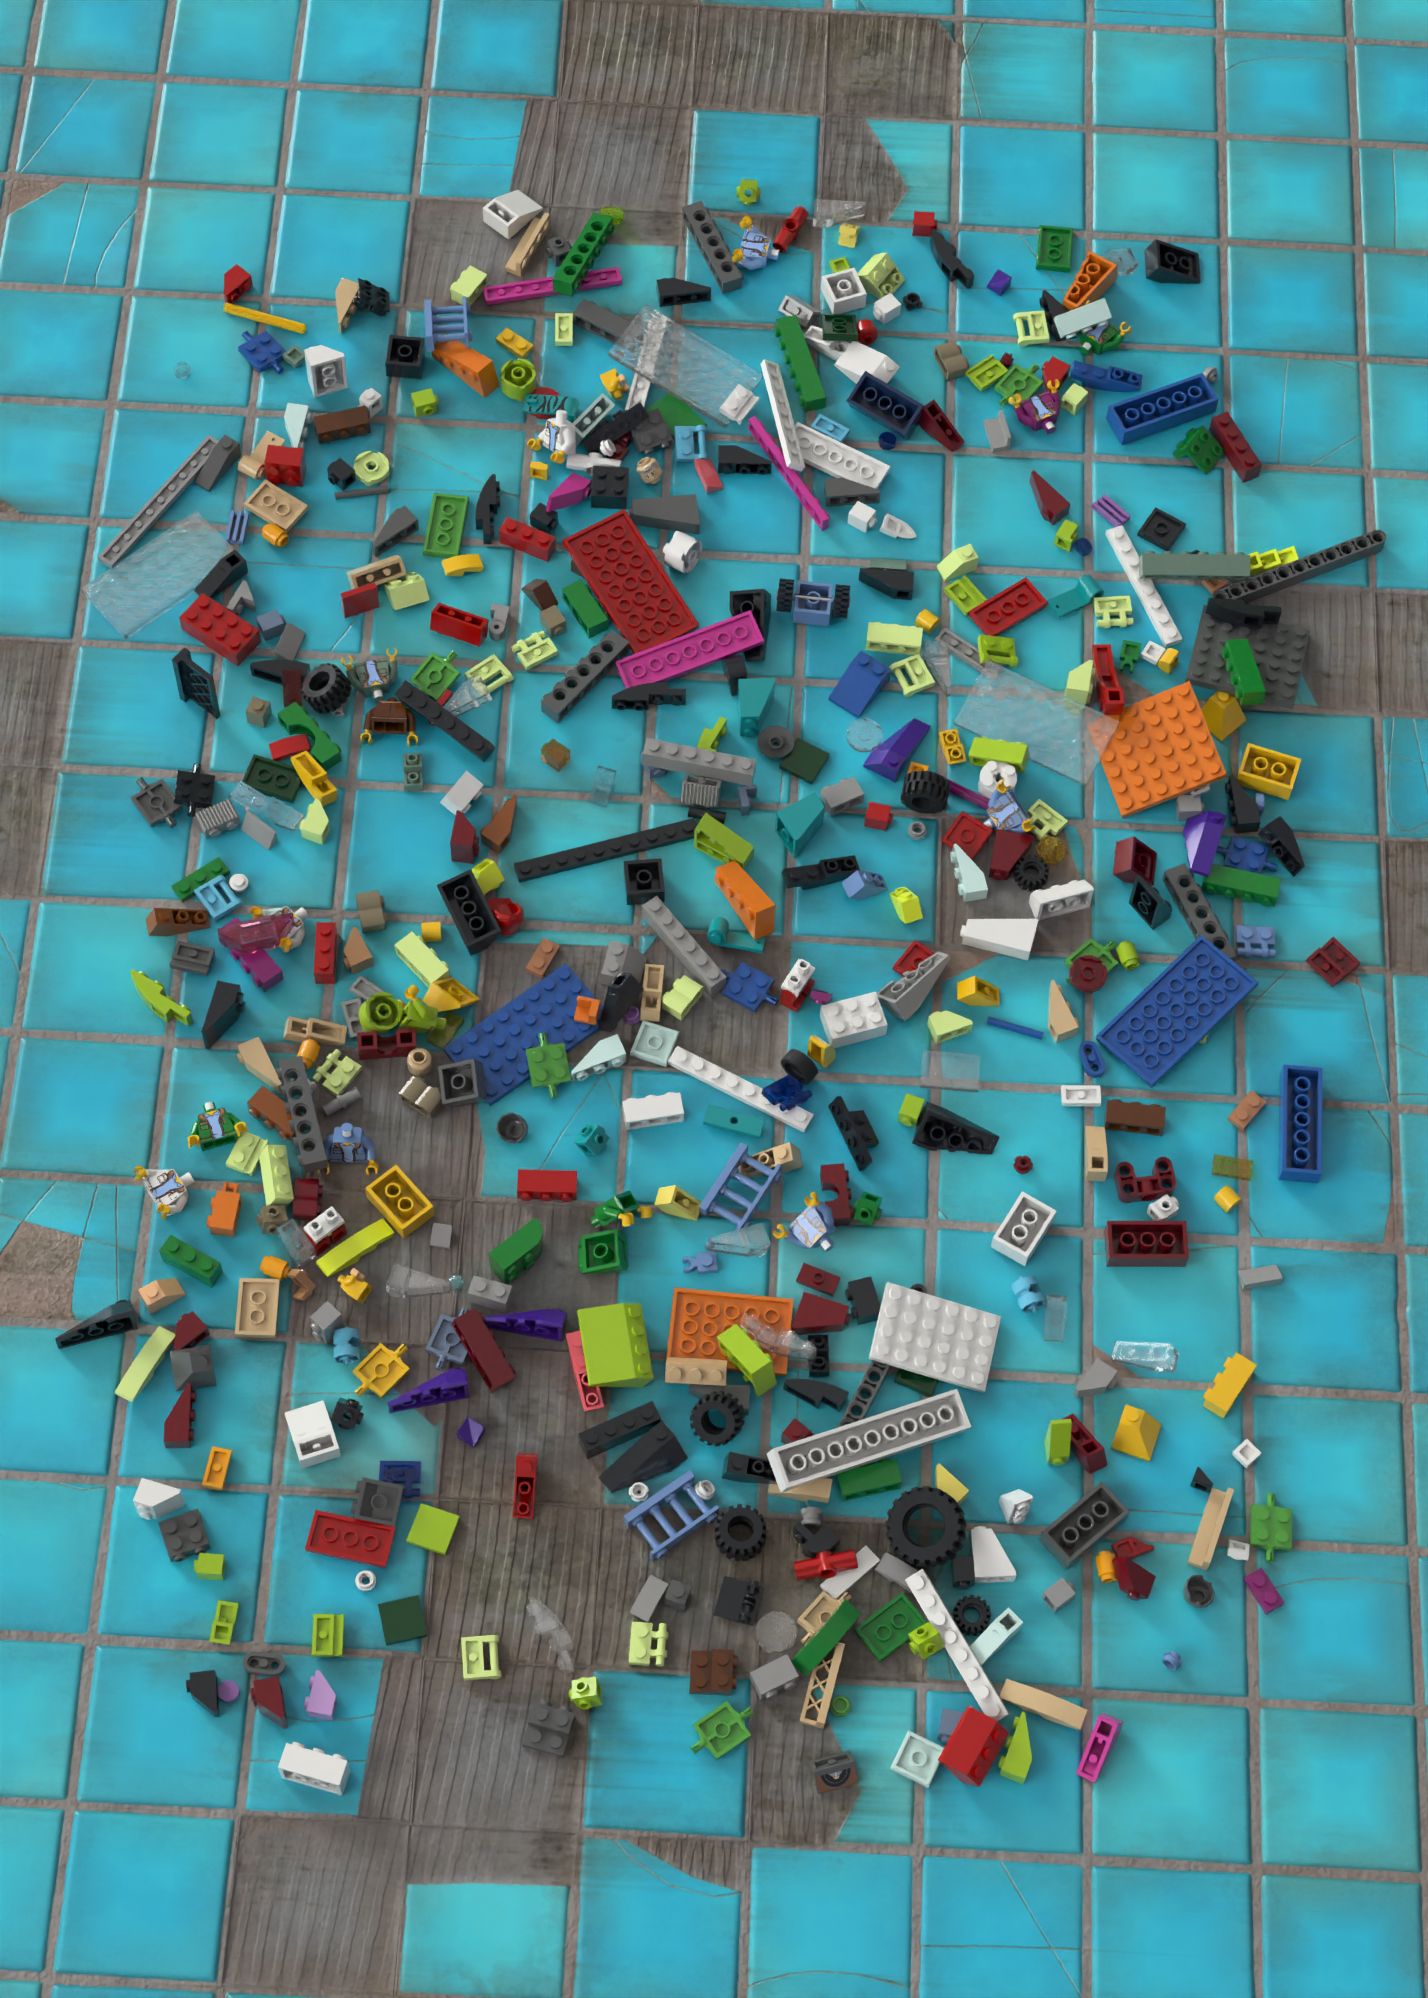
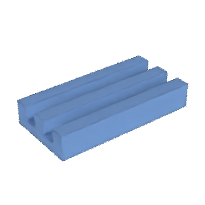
(239, 515)

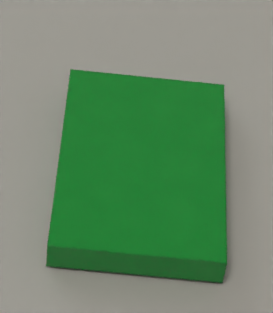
(1054, 248)
(676, 413)
(889, 1627)

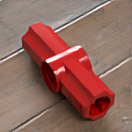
(790, 229)
(826, 1565)

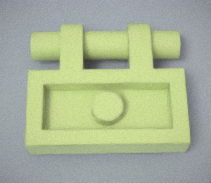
(1112, 607)
(537, 653)
(1046, 817)
(341, 1077)
(640, 1644)

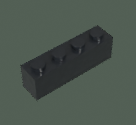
(619, 1430)

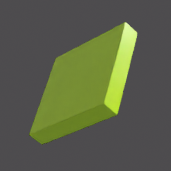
(433, 1529)

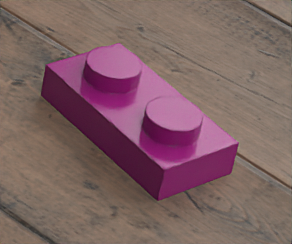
(821, 997)
(1263, 1591)

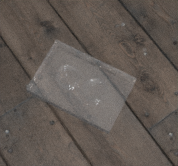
(950, 1071)

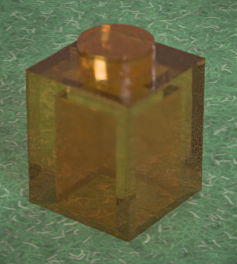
(555, 754)

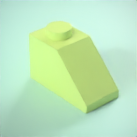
(958, 562)
(948, 1025)

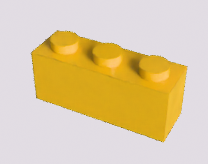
(1228, 1384)

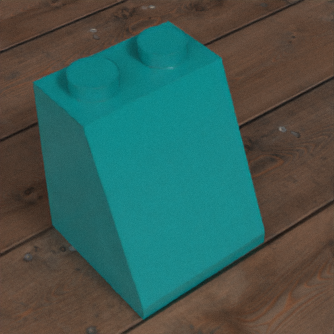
(754, 702)
(800, 823)

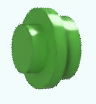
(840, 1706)

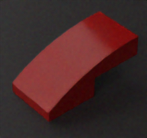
(289, 746)

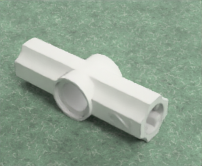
(586, 462)

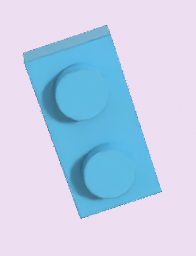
(830, 428)

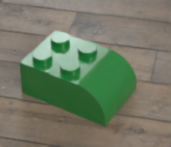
(517, 1252)

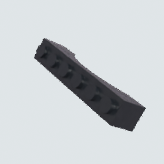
(445, 721)

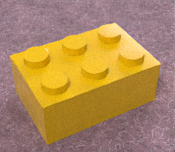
(1268, 771)
(399, 1201)

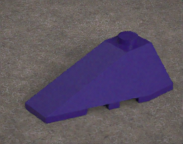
(894, 753)
(538, 1323)
(441, 1389)

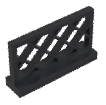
(195, 683)

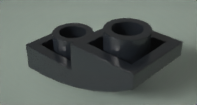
(820, 1364)

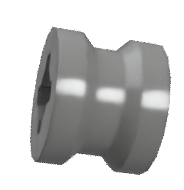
(811, 1517)

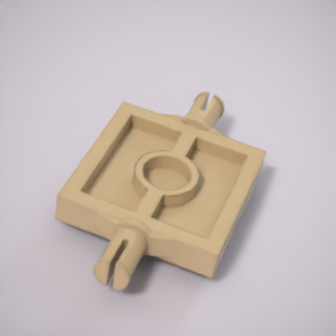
(818, 1613)

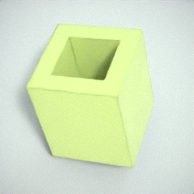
(1074, 399)

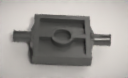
(156, 803)

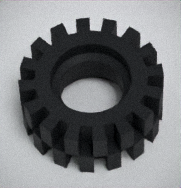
(1032, 863)
(977, 1604)

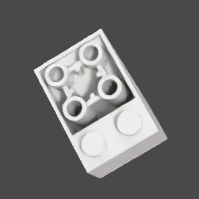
(510, 212)
(312, 1434)

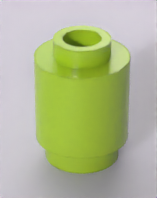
(1128, 955)

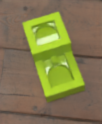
(224, 1622)

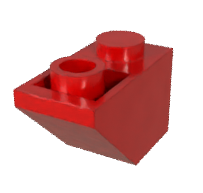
(236, 283)

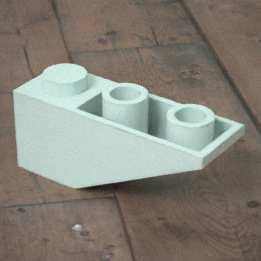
(296, 422)
(970, 877)
(603, 1055)
(996, 1635)

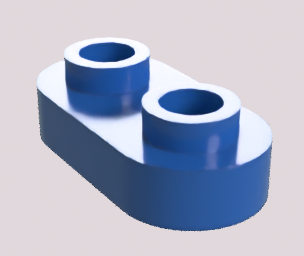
(1091, 1060)

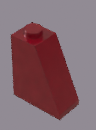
(1007, 851)
(819, 1315)

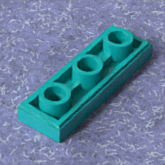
(745, 1124)

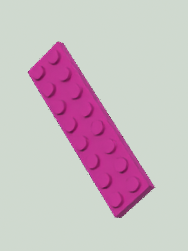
(691, 651)

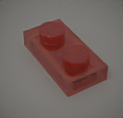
(292, 687)

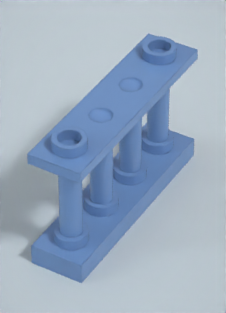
(432, 329)
(731, 1171)
(669, 1495)

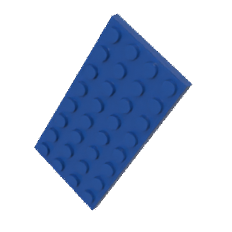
(1176, 1011)
(515, 1027)

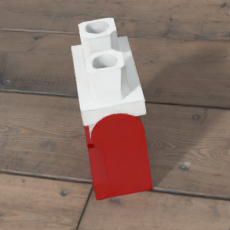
(797, 985)
(325, 1229)

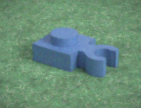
(704, 1263)

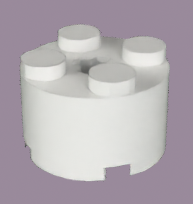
(682, 552)
(994, 773)

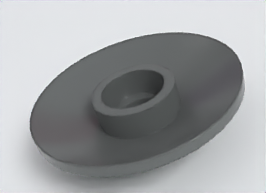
(779, 736)

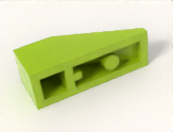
(1058, 1442)

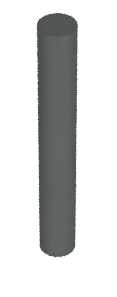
(361, 492)

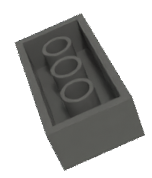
(1084, 1525)

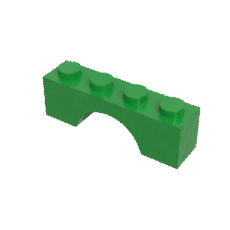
(296, 721)

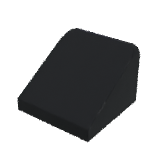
(1201, 1481)

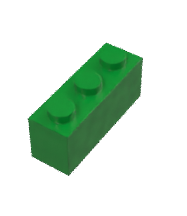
(585, 608)
(191, 1261)
(869, 1480)

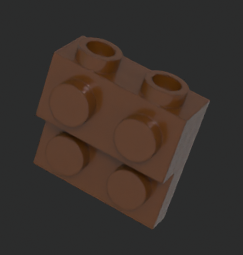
(713, 1672)

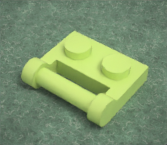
(1037, 327)
(489, 669)
(917, 672)
(474, 1660)

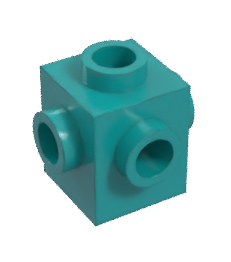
(591, 1139)

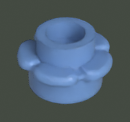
(1172, 1660)

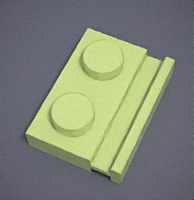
(246, 1153)

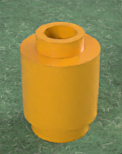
(275, 535)
(309, 1050)
(275, 1267)
(1105, 1566)

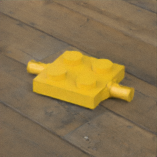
(381, 1370)

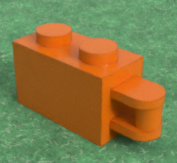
(225, 1211)

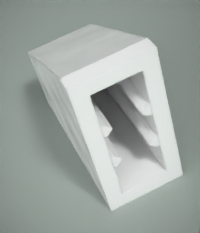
(989, 1557)

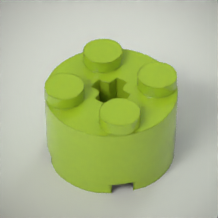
(518, 379)
(380, 1013)

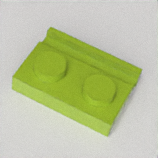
(986, 373)
(964, 595)
(327, 1635)

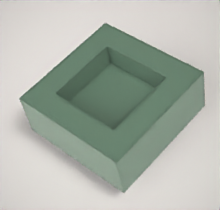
(294, 356)

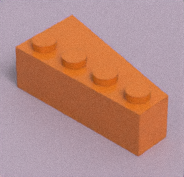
(1091, 282)
(468, 365)
(747, 899)

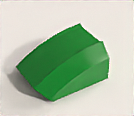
(602, 1252)

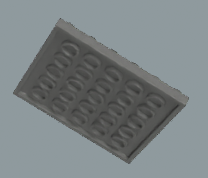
(1276, 650)

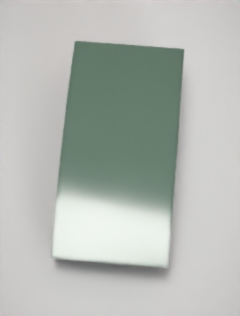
(413, 772)

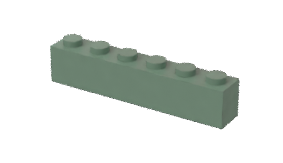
(1194, 566)

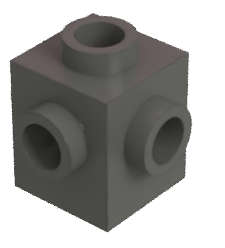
(558, 249)

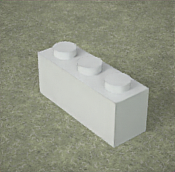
(653, 1110)

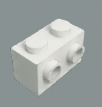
(462, 793)

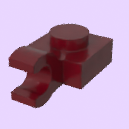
(621, 448)

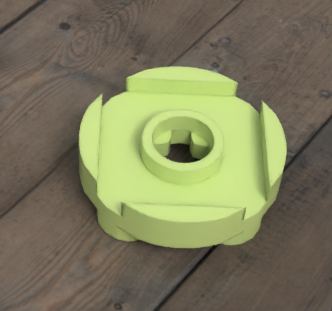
(373, 476)

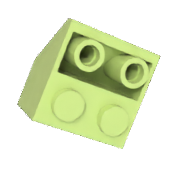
(880, 276)
(406, 591)
(1080, 683)

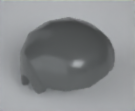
(512, 1128)
(1198, 1592)

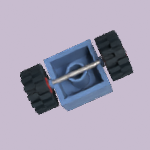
(812, 601)

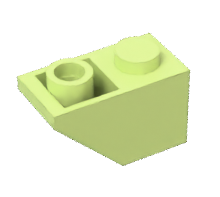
(316, 824)

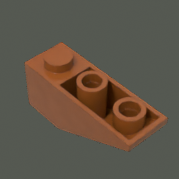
(499, 831)
(176, 921)

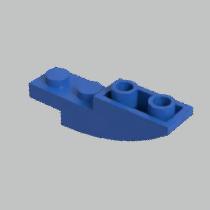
(1108, 379)

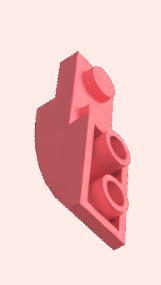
(589, 1395)

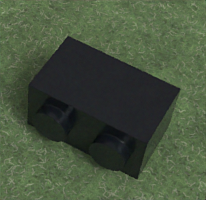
(863, 1300)

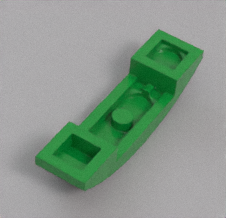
(826, 1638)

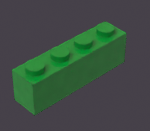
(1243, 672)
(1242, 885)

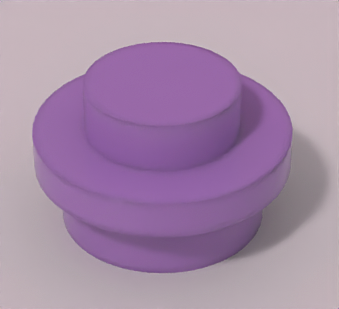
(632, 1016)

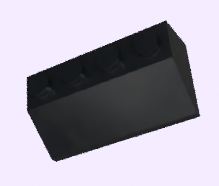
(470, 911)

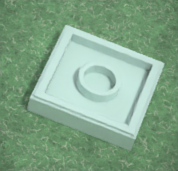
(654, 1043)
(917, 1759)

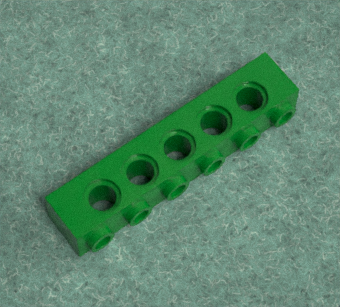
(583, 254)

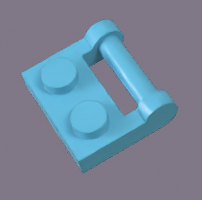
(685, 445)
(213, 900)

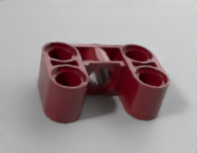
(1147, 1187)

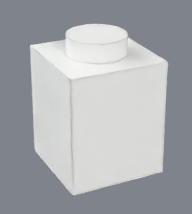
(887, 308)
(862, 517)

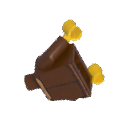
(390, 718)

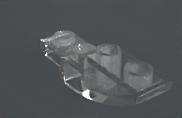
(266, 808)
(783, 1344)
(551, 1628)

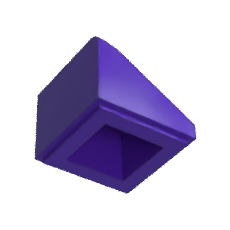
(1000, 282)
(470, 1432)

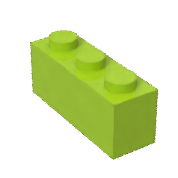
(1000, 750)

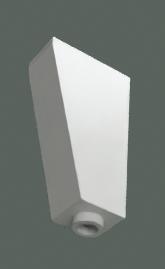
(1001, 936)

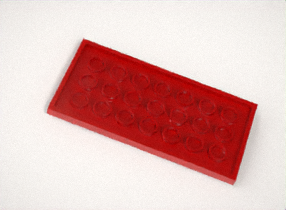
(630, 582)

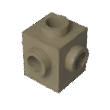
(271, 1217)

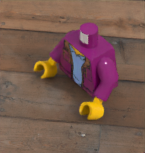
(1039, 410)

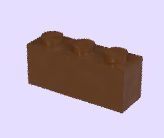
(342, 424)
(1134, 1117)

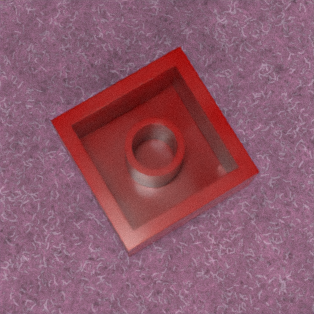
(285, 465)

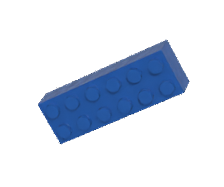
(1162, 409)
(1300, 1124)

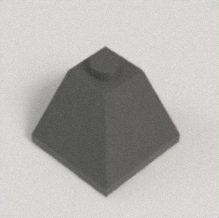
(193, 1366)

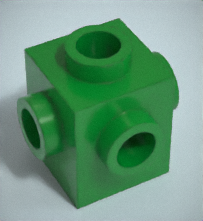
(867, 1209)

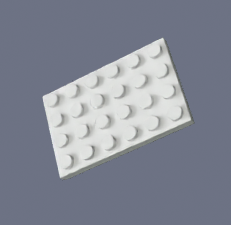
(935, 1337)

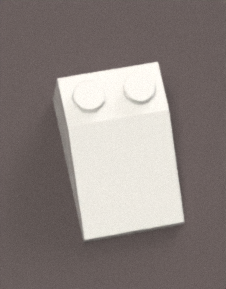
(860, 358)

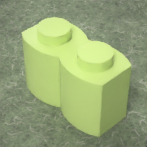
(682, 997)

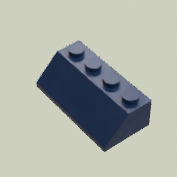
(885, 405)

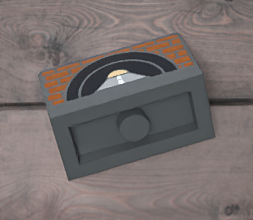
(834, 1772)

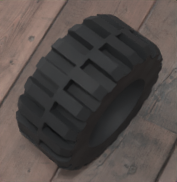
(899, 1518)

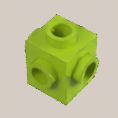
(748, 184)
(925, 1640)
(586, 1692)

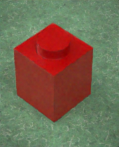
(923, 223)
(878, 816)

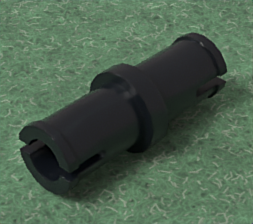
(696, 812)

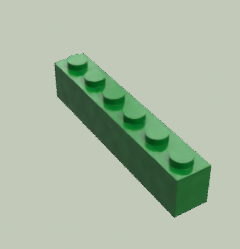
(800, 363)

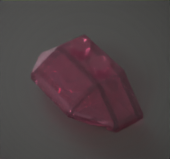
(257, 933)

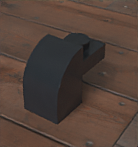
(734, 669)
(822, 1541)

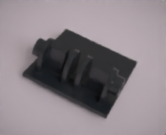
(373, 297)
(739, 1600)

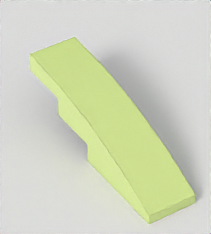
(145, 1363)

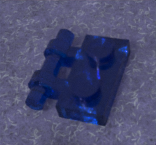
(784, 1089)
(402, 1472)

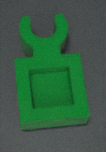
(1129, 653)

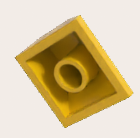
(1223, 715)
(449, 995)
(1136, 1433)

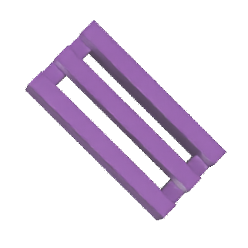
(1113, 510)

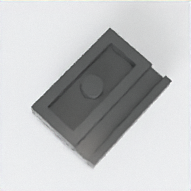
(192, 958)

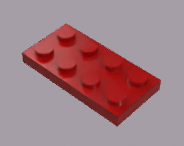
(1008, 608)
(350, 1539)

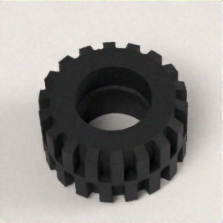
(325, 688)
(925, 792)
(703, 1425)
(742, 1516)

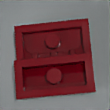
(1333, 962)

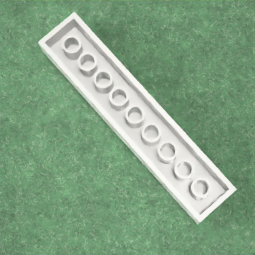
(868, 1440)

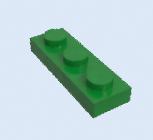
(185, 888)

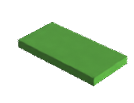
(445, 525)

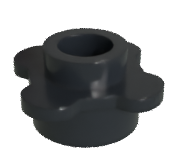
(912, 301)

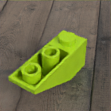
(1019, 1757)

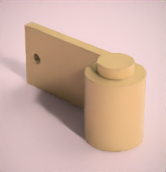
(254, 464)

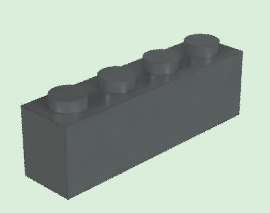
(599, 321)

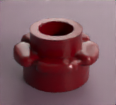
(1007, 359)
(1020, 1168)

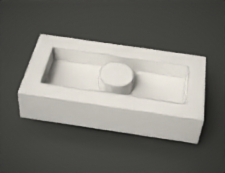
(1080, 1095)

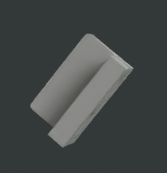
(794, 305)
(998, 433)

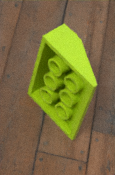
(615, 1345)

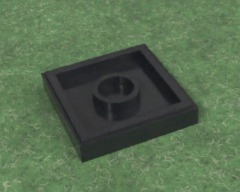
(1161, 529)

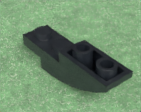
(945, 257)
(486, 507)
(1237, 613)
(642, 695)
(820, 874)

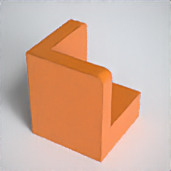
(587, 1010)

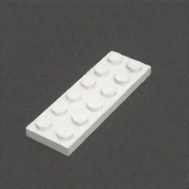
(839, 458)

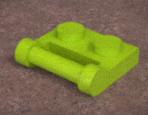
(999, 646)

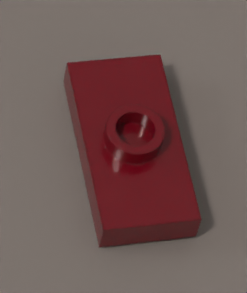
(818, 1279)

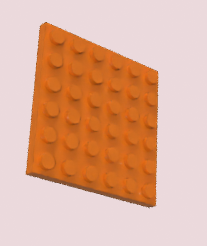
(1160, 751)

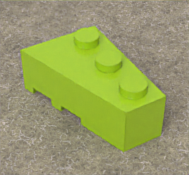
(721, 842)
(748, 1358)

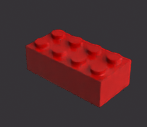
(220, 629)

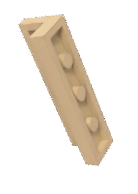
(528, 245)
(1210, 1528)
(827, 1692)

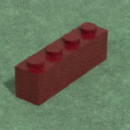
(1235, 447)
(483, 1350)

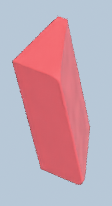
(708, 475)

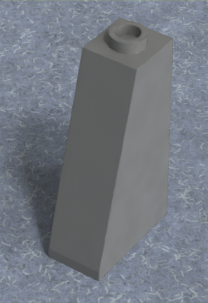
(667, 513)

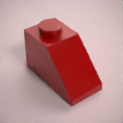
(1055, 370)

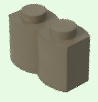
(950, 360)
(370, 911)
(421, 1096)

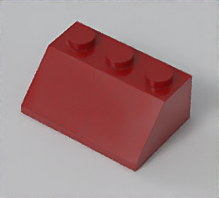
(973, 1746)

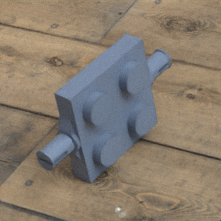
(446, 1343)

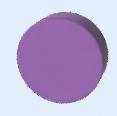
(228, 1691)

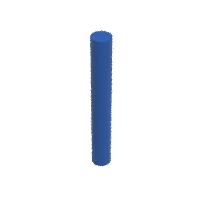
(1015, 1028)

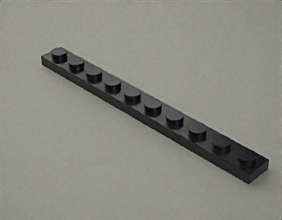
(605, 850)

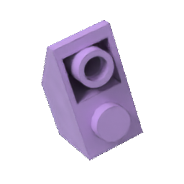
(322, 1698)

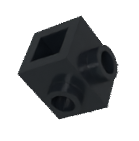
(341, 1414)

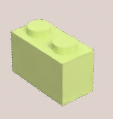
(469, 285)

